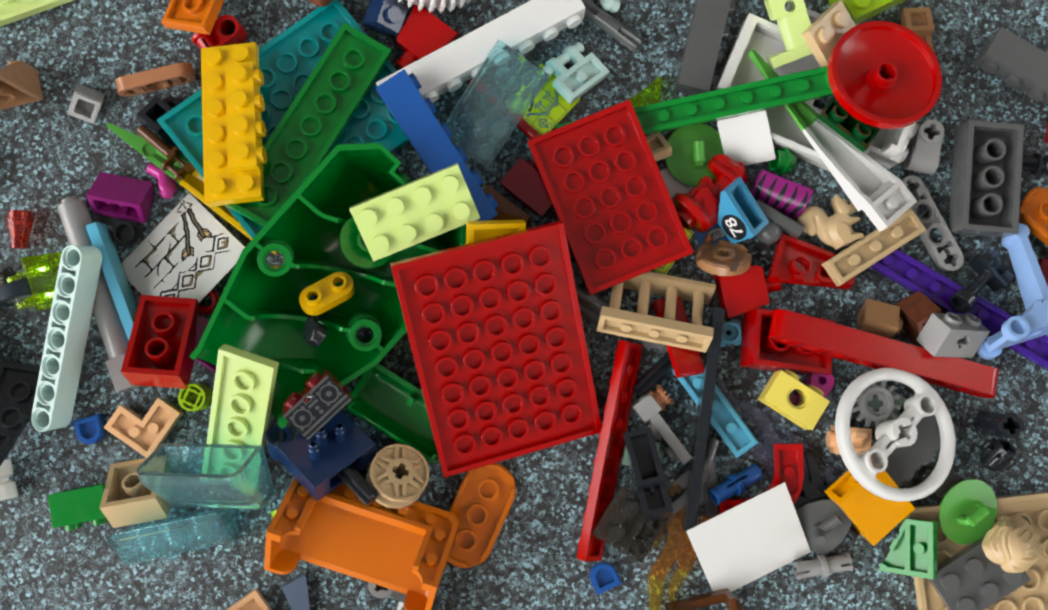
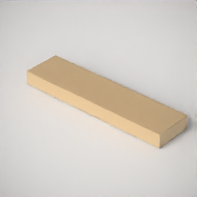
(873, 248)

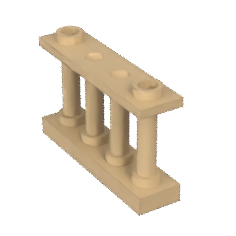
(657, 329)

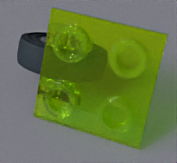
(33, 284)

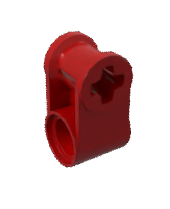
(219, 35)

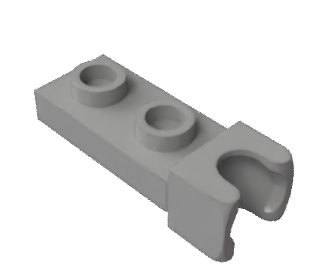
(648, 410)

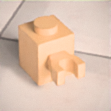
(860, 437)

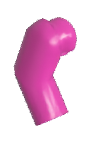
(166, 184)

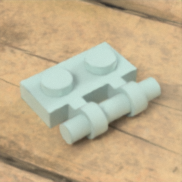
(580, 77)

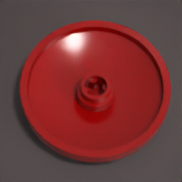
(884, 75)

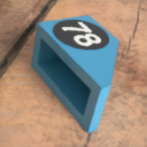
(739, 213)

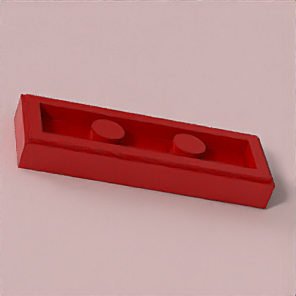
(684, 361)

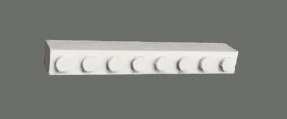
(520, 29)

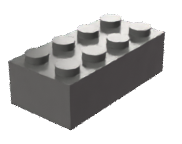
(986, 179)

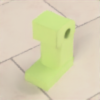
(791, 27)

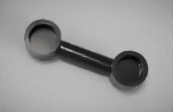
(313, 331)

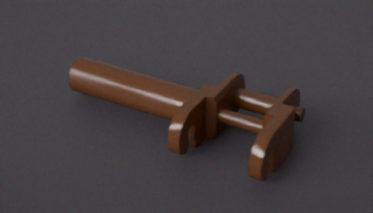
(171, 153)

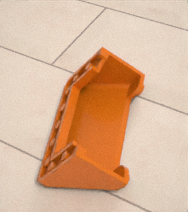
(370, 542)

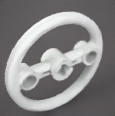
(895, 434)

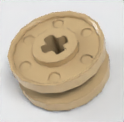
(413, 474)

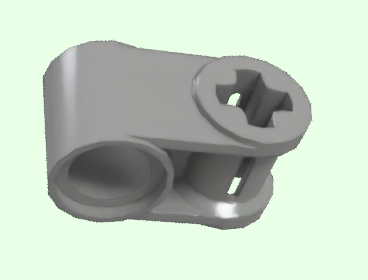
(925, 152)

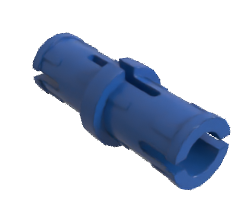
(735, 484)

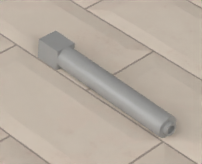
(74, 218)

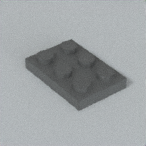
(973, 580)

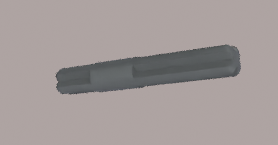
(612, 26)

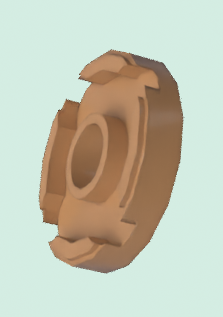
(723, 258)

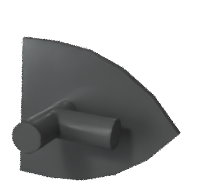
(823, 525)

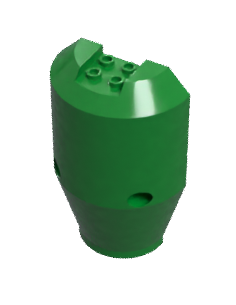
(261, 299)

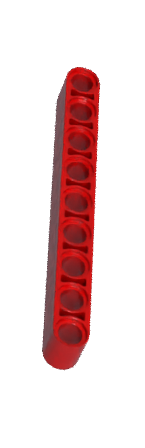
(881, 352)

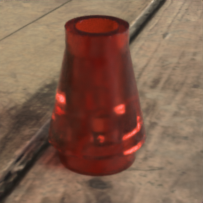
(19, 227)

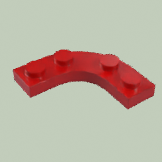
(787, 469)

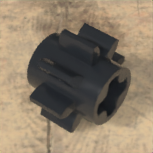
(997, 454)

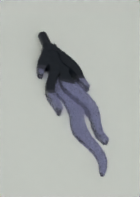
(812, 487)

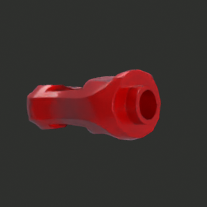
(701, 204)

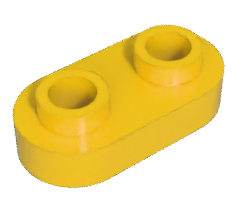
(328, 294)

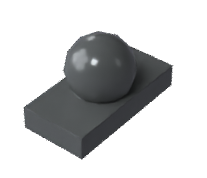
(777, 225)

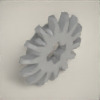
(883, 411)

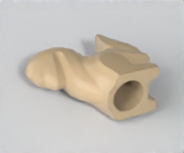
(835, 229)

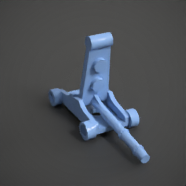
(1034, 294)

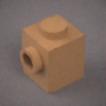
(879, 318)

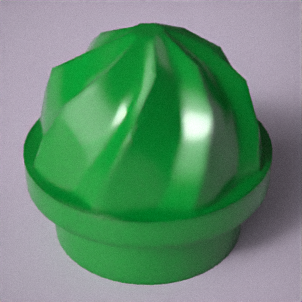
(784, 161)

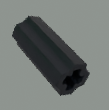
(998, 424)

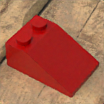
(162, 342)
(768, 355)

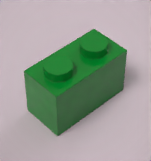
(77, 506)

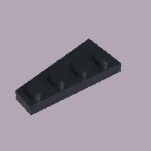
(17, 397)

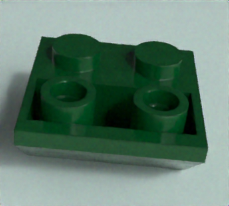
(846, 127)

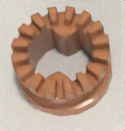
(660, 397)

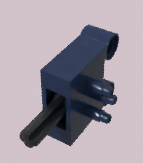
(327, 457)

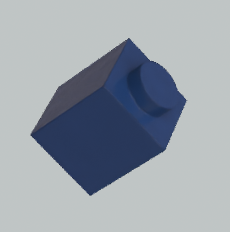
(385, 17)

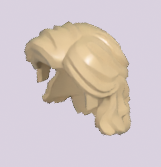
(1012, 544)

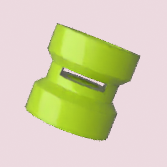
(201, 395)

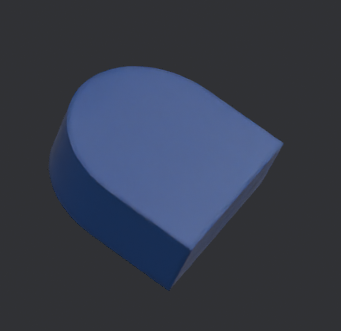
(90, 429)
(604, 576)

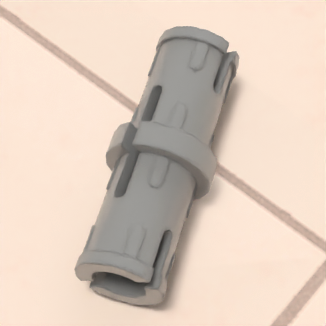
(823, 566)

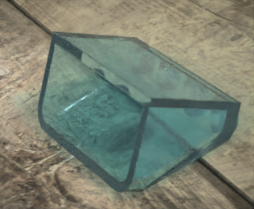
(209, 475)

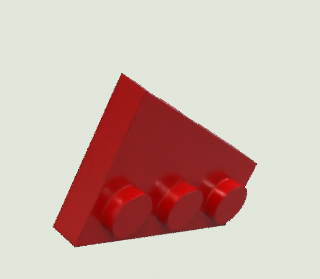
(801, 264)

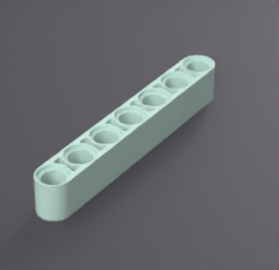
(66, 337)

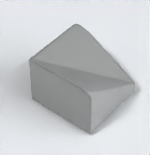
(85, 103)

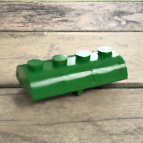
(394, 409)

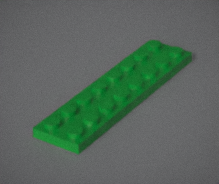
(316, 118)

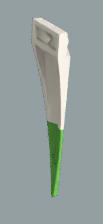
(862, 179)

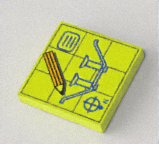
(548, 108)

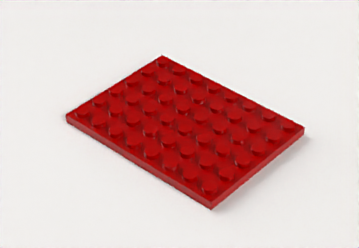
(499, 347)

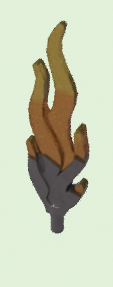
(678, 543)

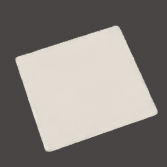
(747, 138)

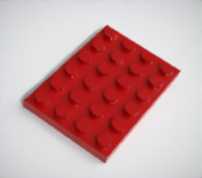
(610, 197)

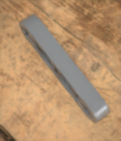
(935, 221)

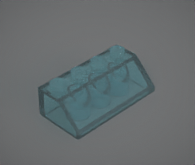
(495, 102)
(177, 535)

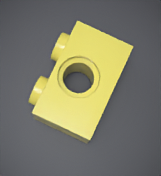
(811, 402)

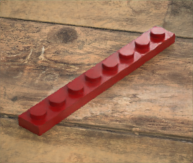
(610, 447)

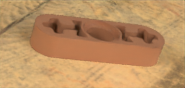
(155, 79)

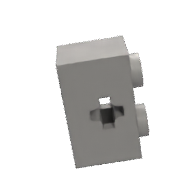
(952, 335)

